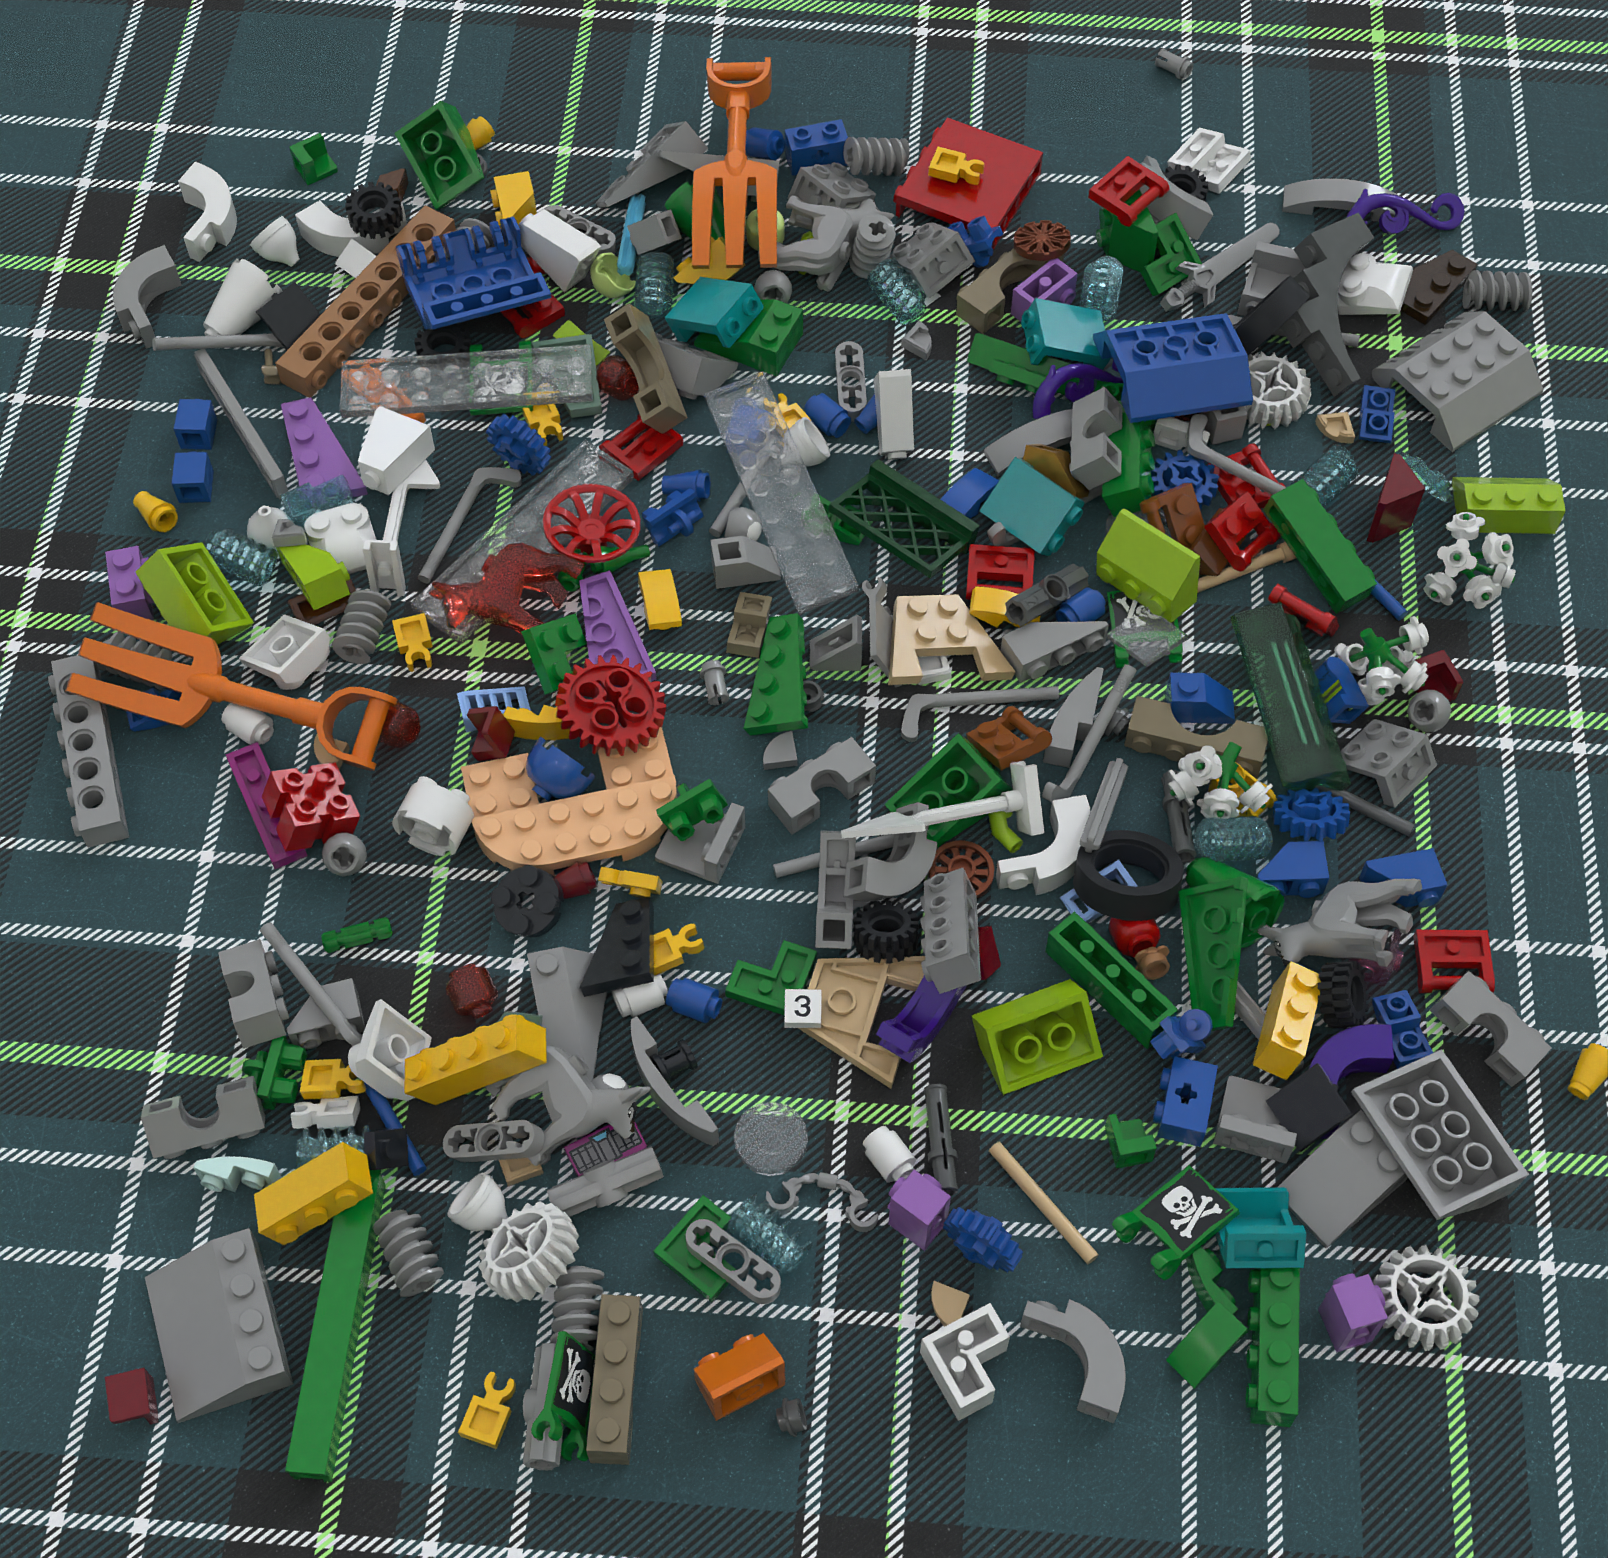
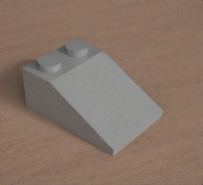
(1343, 1180)

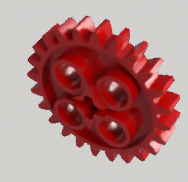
(584, 714)

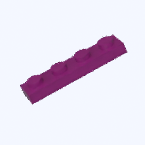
(252, 775)

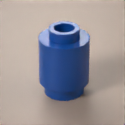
(764, 143)
(827, 415)
(1082, 607)
(694, 1000)

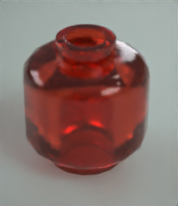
(617, 378)
(400, 726)
(472, 991)

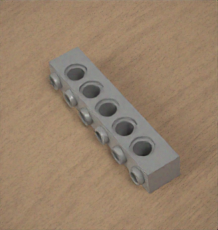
(108, 820)

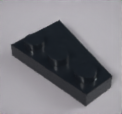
(624, 951)

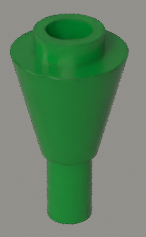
(632, 554)

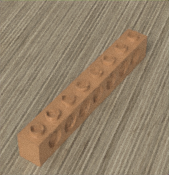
(358, 309)

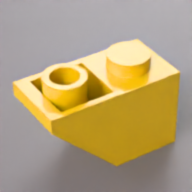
(513, 196)
(717, 266)

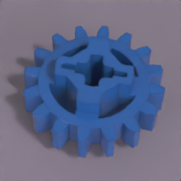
(518, 444)
(1183, 470)
(1311, 814)
(982, 1239)

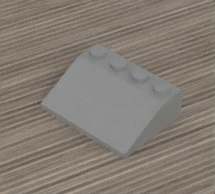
(1441, 1136)
(217, 1326)

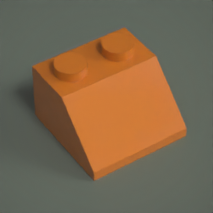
(740, 1374)

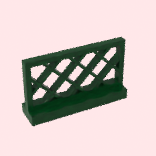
(916, 506)

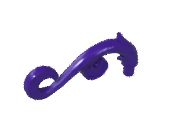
(1404, 208)
(1085, 372)

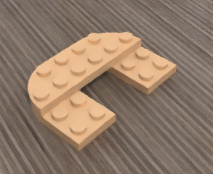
(578, 828)

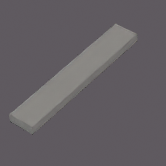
(241, 423)

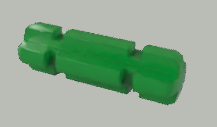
(356, 934)

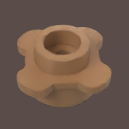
(1153, 962)

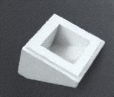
(354, 258)

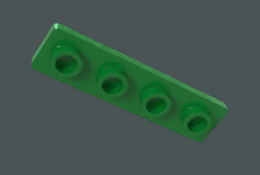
(1012, 363)

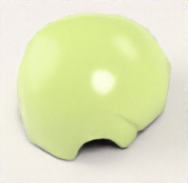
(607, 279)

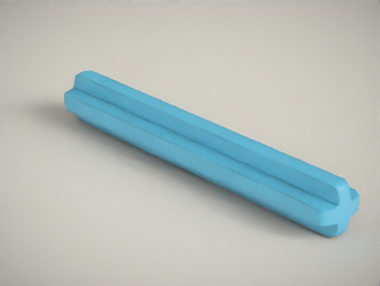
(627, 251)

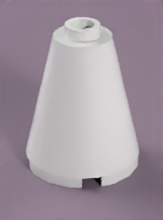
(238, 299)

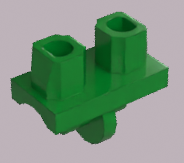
(692, 807)
(270, 1071)

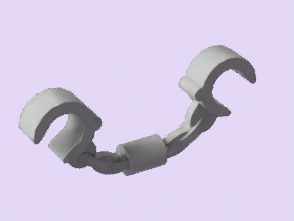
(826, 1181)

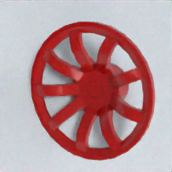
(591, 530)

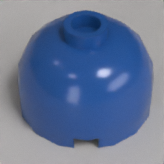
(555, 772)

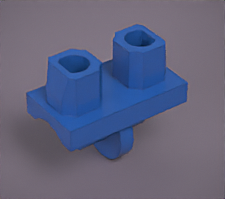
(979, 239)
(674, 517)
(1183, 1034)

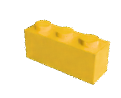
(1288, 1021)
(313, 1193)

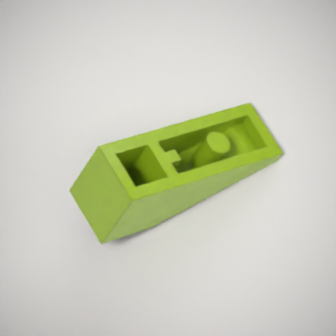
(315, 574)

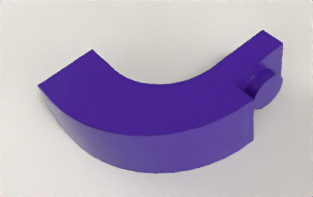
(919, 1021)
(1354, 1051)

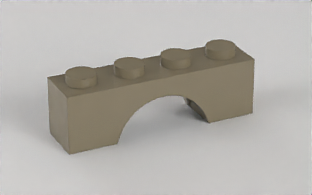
(983, 300)
(636, 340)
(1158, 732)
(613, 1380)

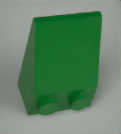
(441, 153)
(765, 341)
(951, 778)

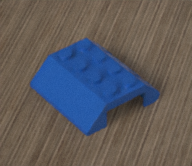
(470, 280)

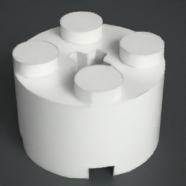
(434, 817)

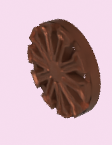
(1044, 239)
(965, 861)

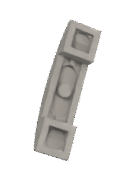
(1329, 193)
(1049, 430)
(690, 1119)

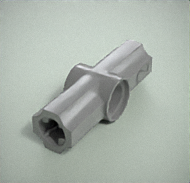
(606, 1182)
(544, 1453)

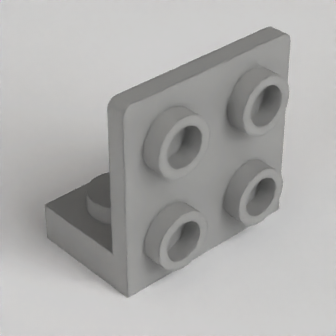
(829, 186)
(933, 257)
(1392, 756)
(708, 849)
(1250, 1124)

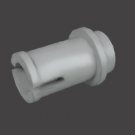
(1179, 66)
(713, 675)

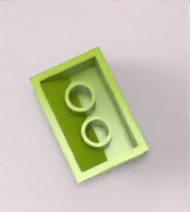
(1511, 503)
(1149, 566)
(193, 592)
(1038, 1035)

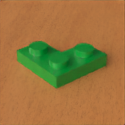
(1174, 249)
(548, 647)
(767, 987)
(675, 1255)

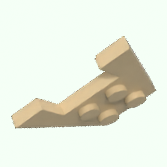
(940, 628)
(850, 1004)

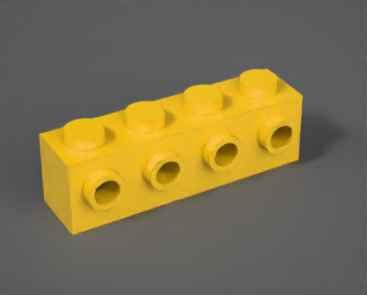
(475, 1060)

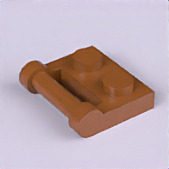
(1180, 511)
(1003, 747)

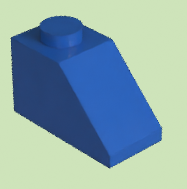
(1199, 699)
(1411, 865)

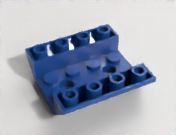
(1174, 371)

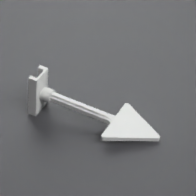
(383, 556)
(1023, 800)

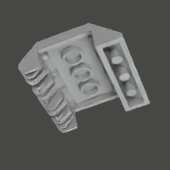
(1465, 376)

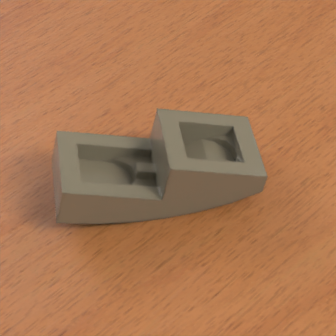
(749, 624)

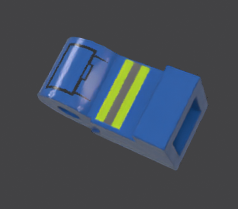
(1340, 691)

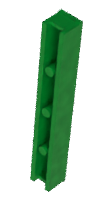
(334, 1338)

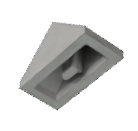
(838, 648)

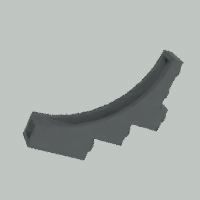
(1317, 320)

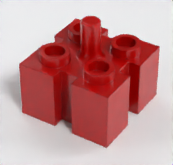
(309, 805)

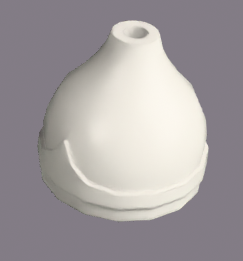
(277, 243)
(809, 442)
(263, 523)
(479, 1205)

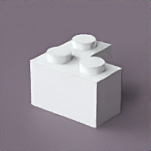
(956, 1358)

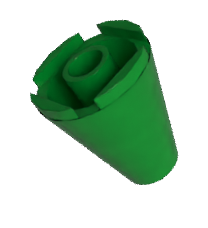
(681, 206)
(1262, 899)

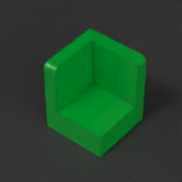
(312, 159)
(1129, 1142)

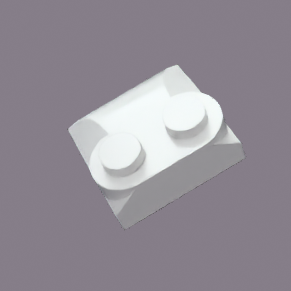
(1372, 286)
(341, 533)
(288, 652)
(383, 1051)

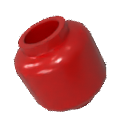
(1134, 936)

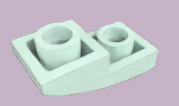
(227, 1173)

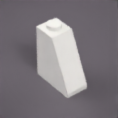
(558, 248)
(894, 413)
(393, 450)

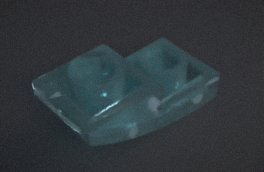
(1434, 483)
(307, 500)

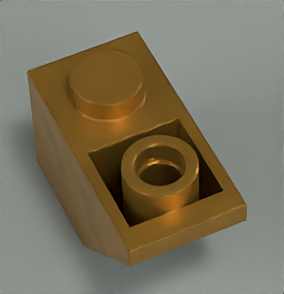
(1055, 466)

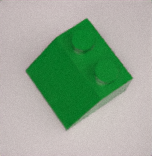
(1130, 245)

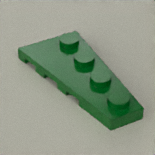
(778, 689)
(1212, 943)

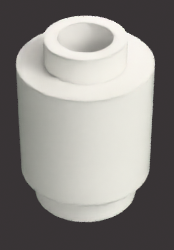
(248, 724)
(640, 998)
(889, 1154)

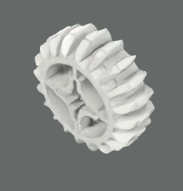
(1278, 391)
(528, 1251)
(1439, 1307)

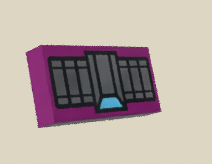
(601, 1147)

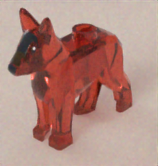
(500, 589)

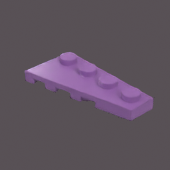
(315, 448)
(609, 624)

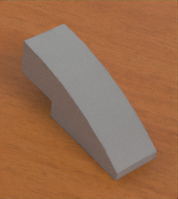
(1074, 720)

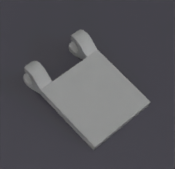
(880, 625)

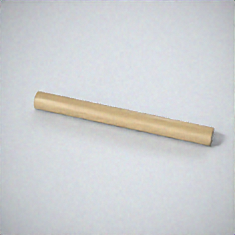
(1043, 1203)

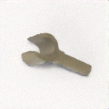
(269, 370)

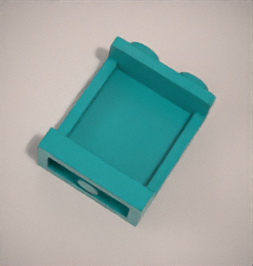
(716, 309)
(1062, 332)
(1033, 507)
(1262, 1231)

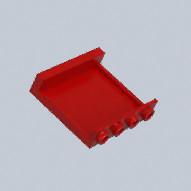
(1002, 187)

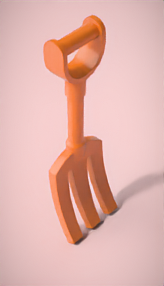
(736, 171)
(204, 683)

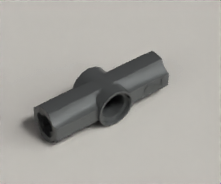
(1046, 594)

